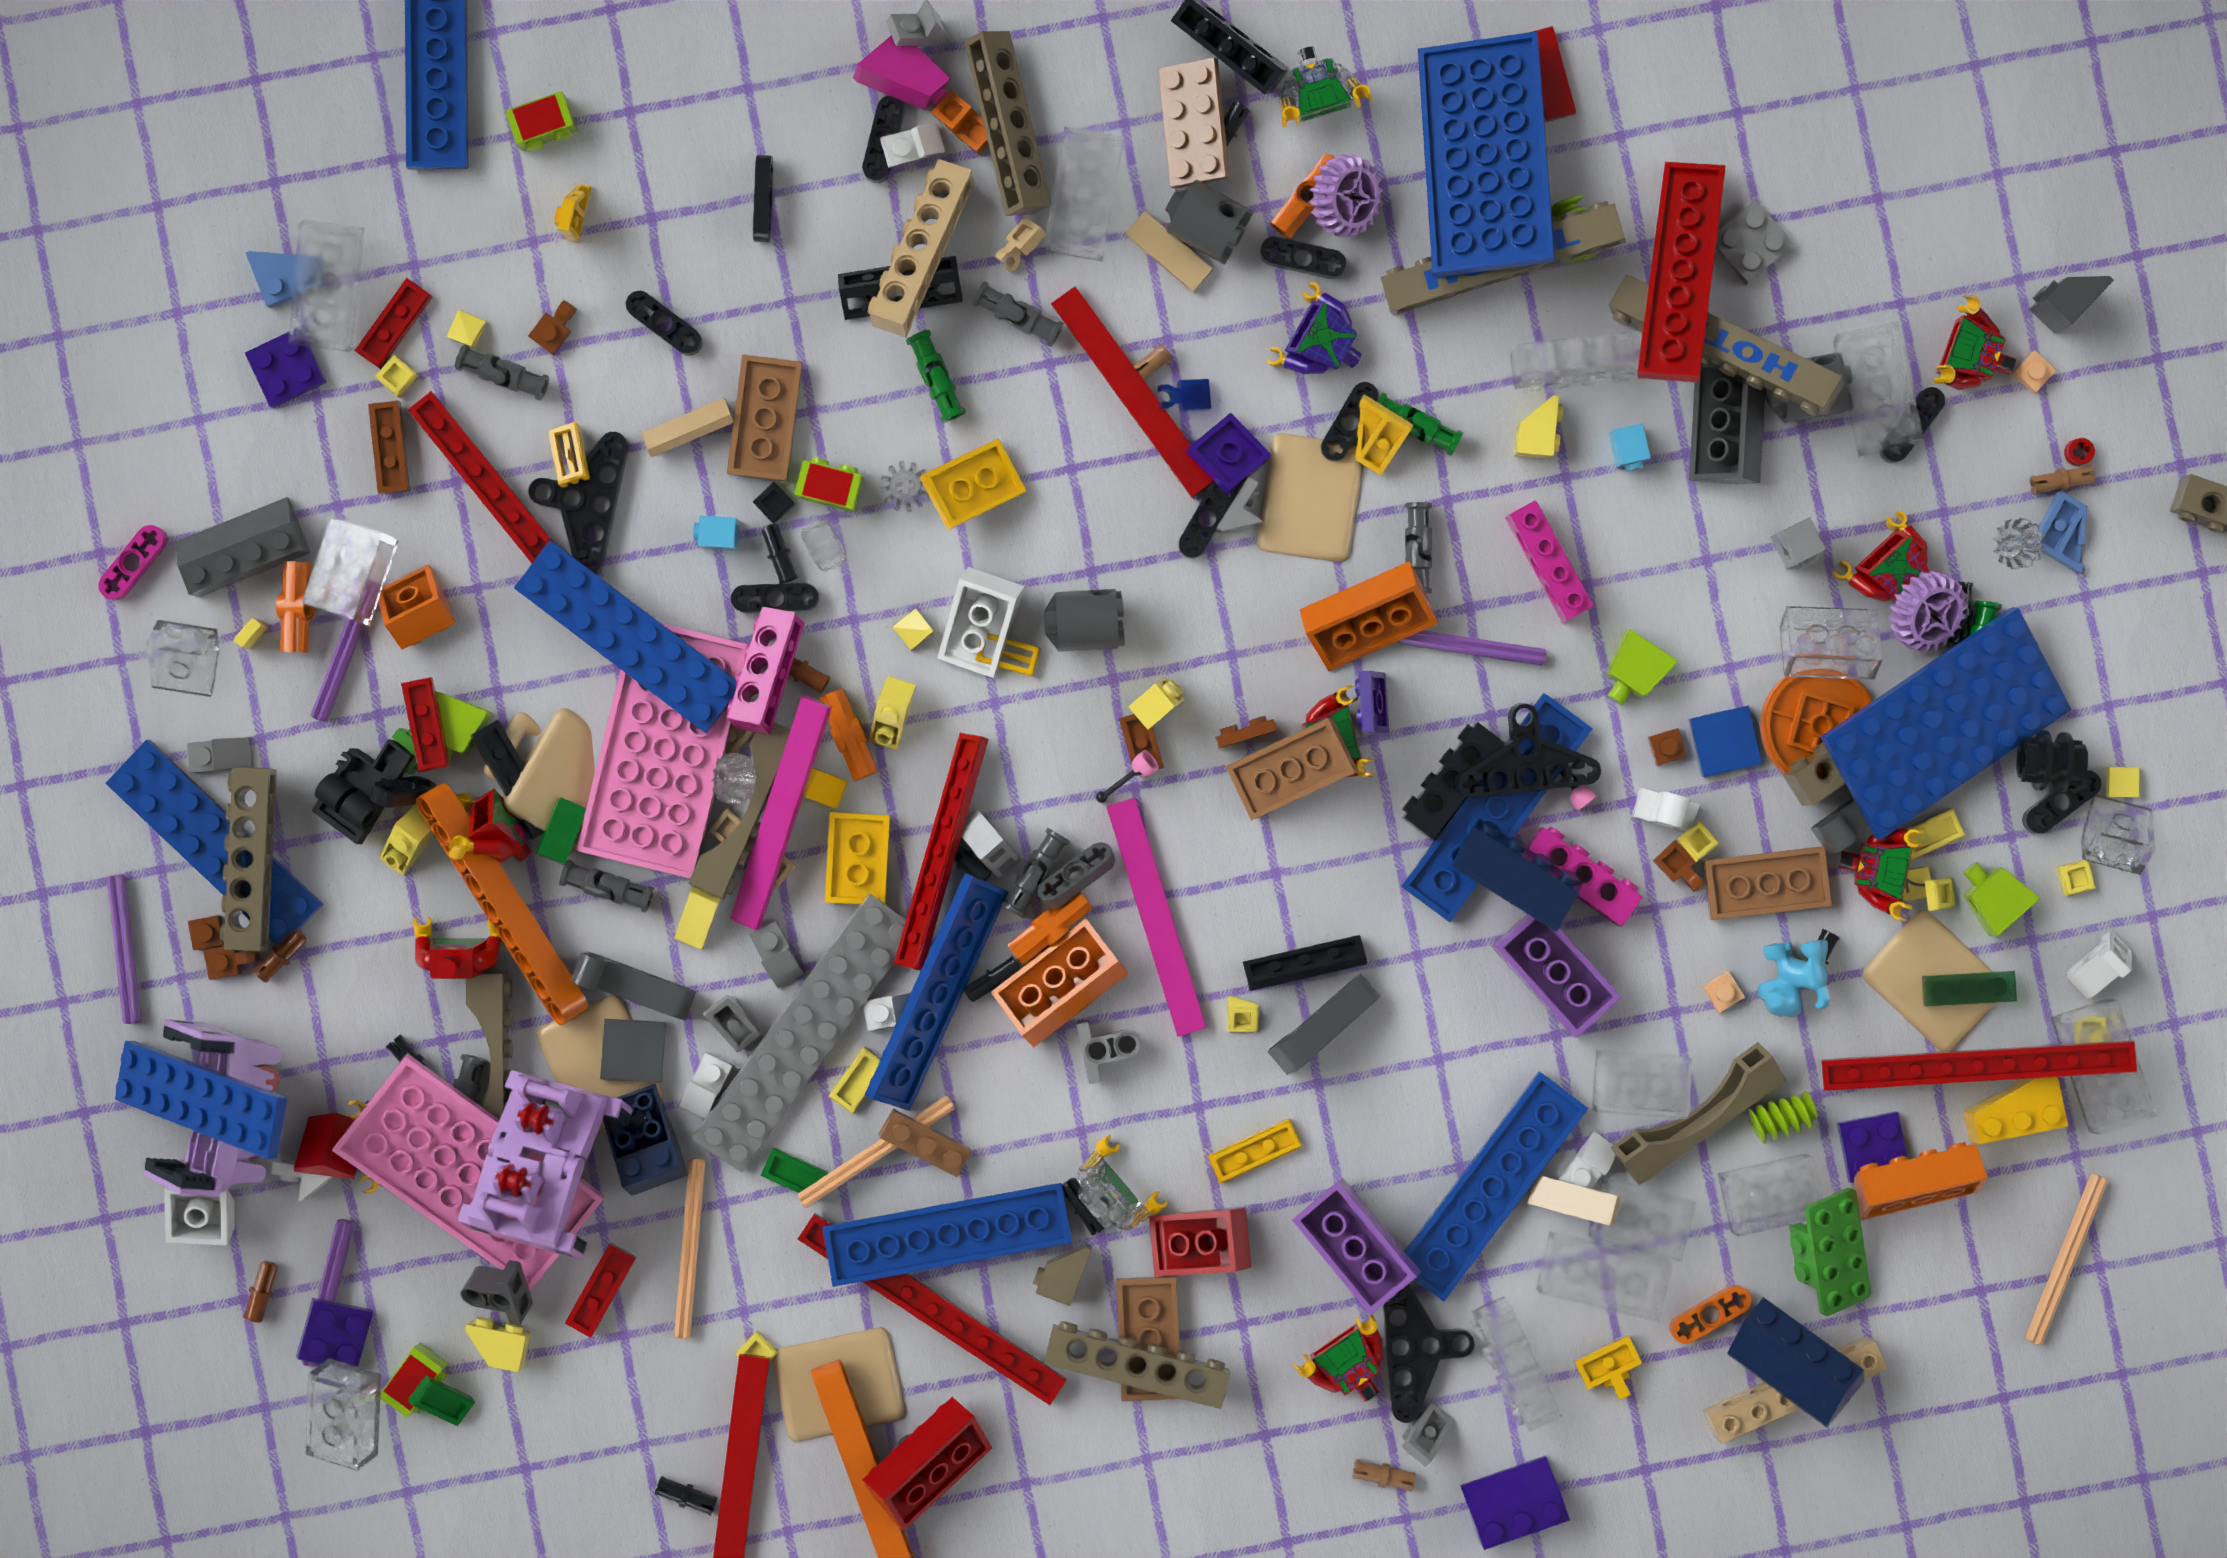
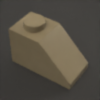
(1062, 1275)

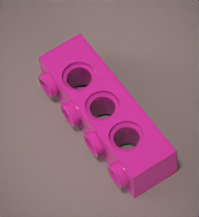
(1549, 561)
(761, 713)
(1625, 892)

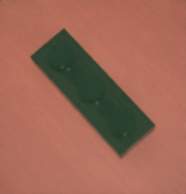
(1969, 988)

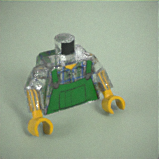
(1319, 89)
(1108, 1195)

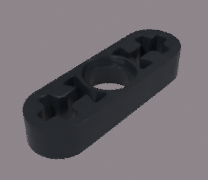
(880, 115)
(763, 198)
(1312, 249)
(651, 303)
(1931, 412)
(1331, 437)
(1189, 534)
(753, 605)
(400, 791)
(2048, 821)

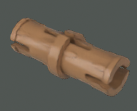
(2062, 479)
(1384, 1475)

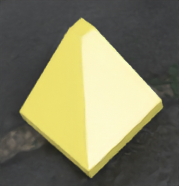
(466, 329)
(913, 629)
(1697, 841)
(1242, 1015)

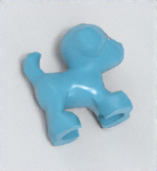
(1783, 994)

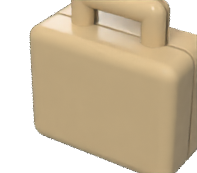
(1309, 499)
(555, 767)
(1921, 950)
(576, 1050)
(870, 1369)

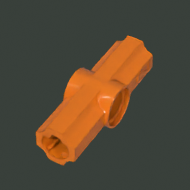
(1296, 210)
(293, 614)
(849, 735)
(1049, 928)

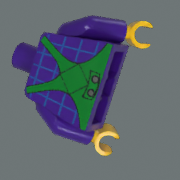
(1321, 338)

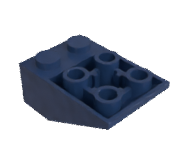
(646, 1148)

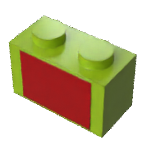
(541, 122)
(829, 485)
(409, 1375)

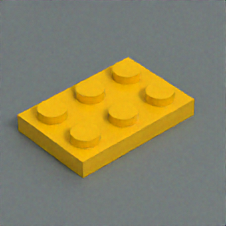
(973, 484)
(857, 857)

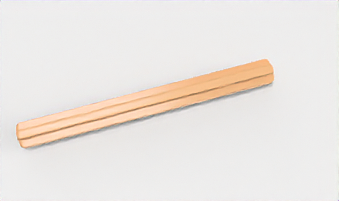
(868, 1156)
(689, 1248)
(2066, 1259)

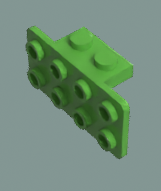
(1832, 1252)

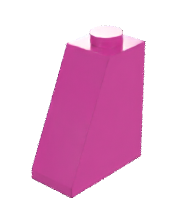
(903, 74)

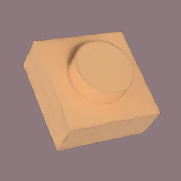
(2033, 371)
(1723, 991)

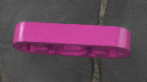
(120, 563)

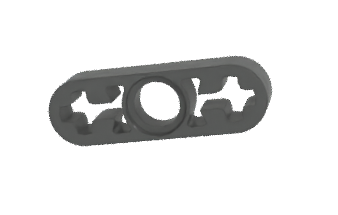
(1089, 856)

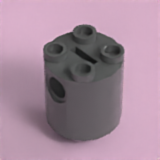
(1207, 220)
(1792, 412)
(1085, 620)

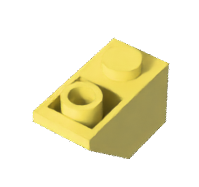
(1537, 432)
(1157, 702)
(891, 712)
(406, 841)
(499, 1345)

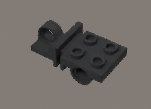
(346, 793)

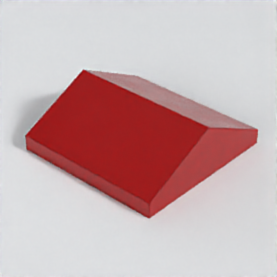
(316, 1147)

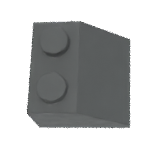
(2067, 300)

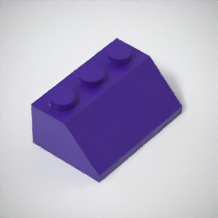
(1514, 1502)

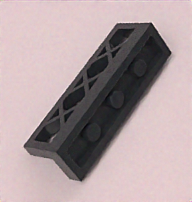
(866, 283)

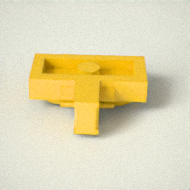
(1609, 1366)

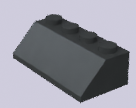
(1726, 429)
(240, 548)

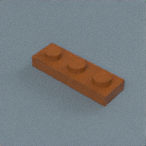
(389, 447)

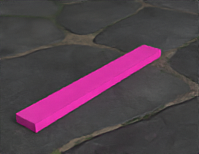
(781, 812)
(1156, 917)

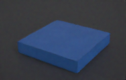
(1725, 741)

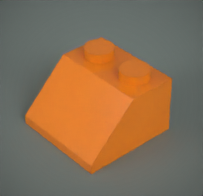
(415, 607)

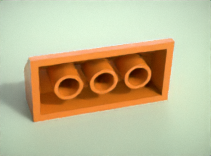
(1368, 616)
(1059, 983)
(1919, 1180)

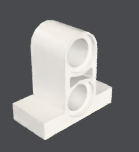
(1665, 809)
(2101, 966)

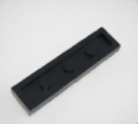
(502, 761)
(1304, 962)

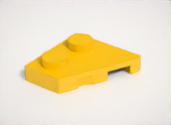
(571, 215)
(1379, 434)

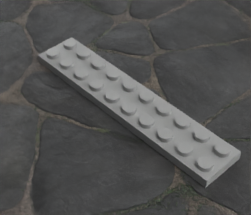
(803, 1034)

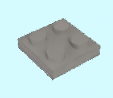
(1751, 242)

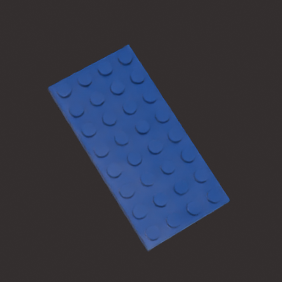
(1486, 155)
(1946, 723)

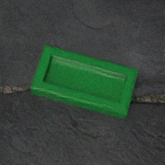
(561, 831)
(791, 1171)
(441, 1400)

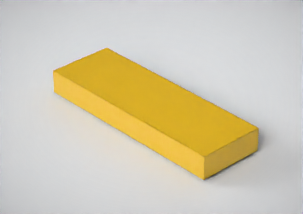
(1254, 1150)

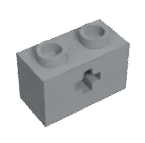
(1799, 544)

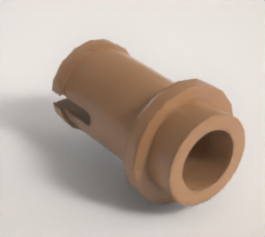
(1153, 361)

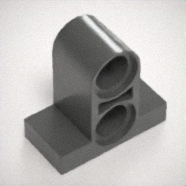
(499, 1291)

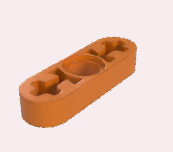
(1726, 1297)

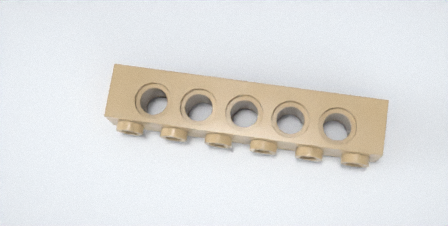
(900, 315)
(1764, 1404)

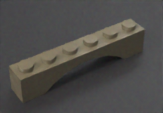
(718, 866)
(488, 1001)
(1747, 1081)

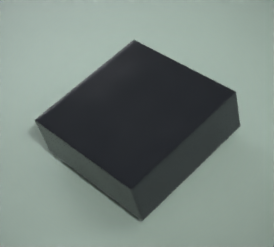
(773, 502)

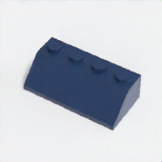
(1517, 874)
(1796, 1362)

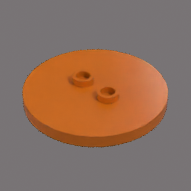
(1803, 711)

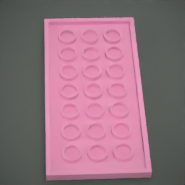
(657, 773)
(429, 1151)

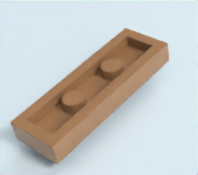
(924, 1142)

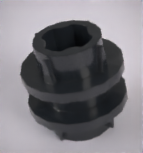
(2058, 761)

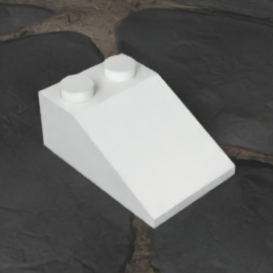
(979, 607)

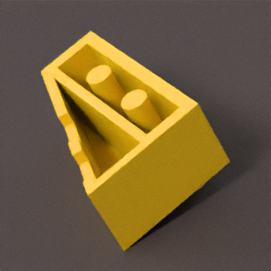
(2017, 1111)

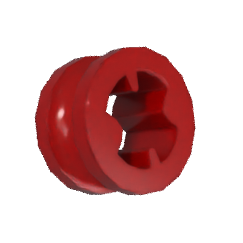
(2085, 443)

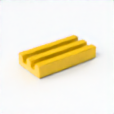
(573, 475)
(1032, 661)

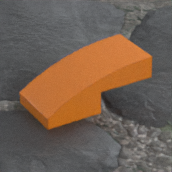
(962, 121)

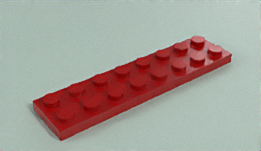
(1681, 272)

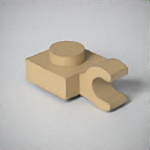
(1020, 241)

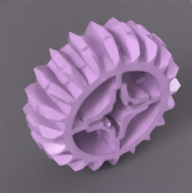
(1349, 177)
(1928, 611)

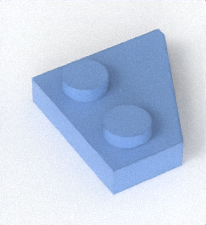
(273, 275)
(2064, 531)

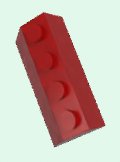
(927, 1463)

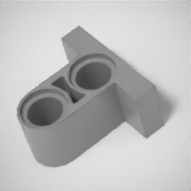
(989, 844)
(1112, 1054)

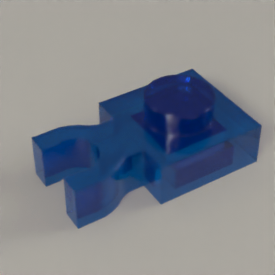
(1189, 394)

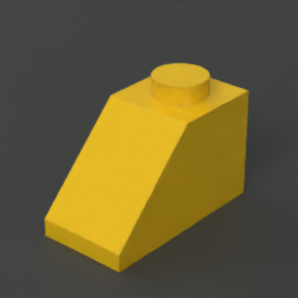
(825, 788)

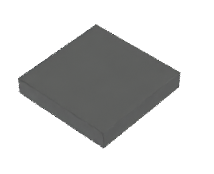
(633, 1050)

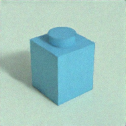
(1629, 447)
(717, 532)

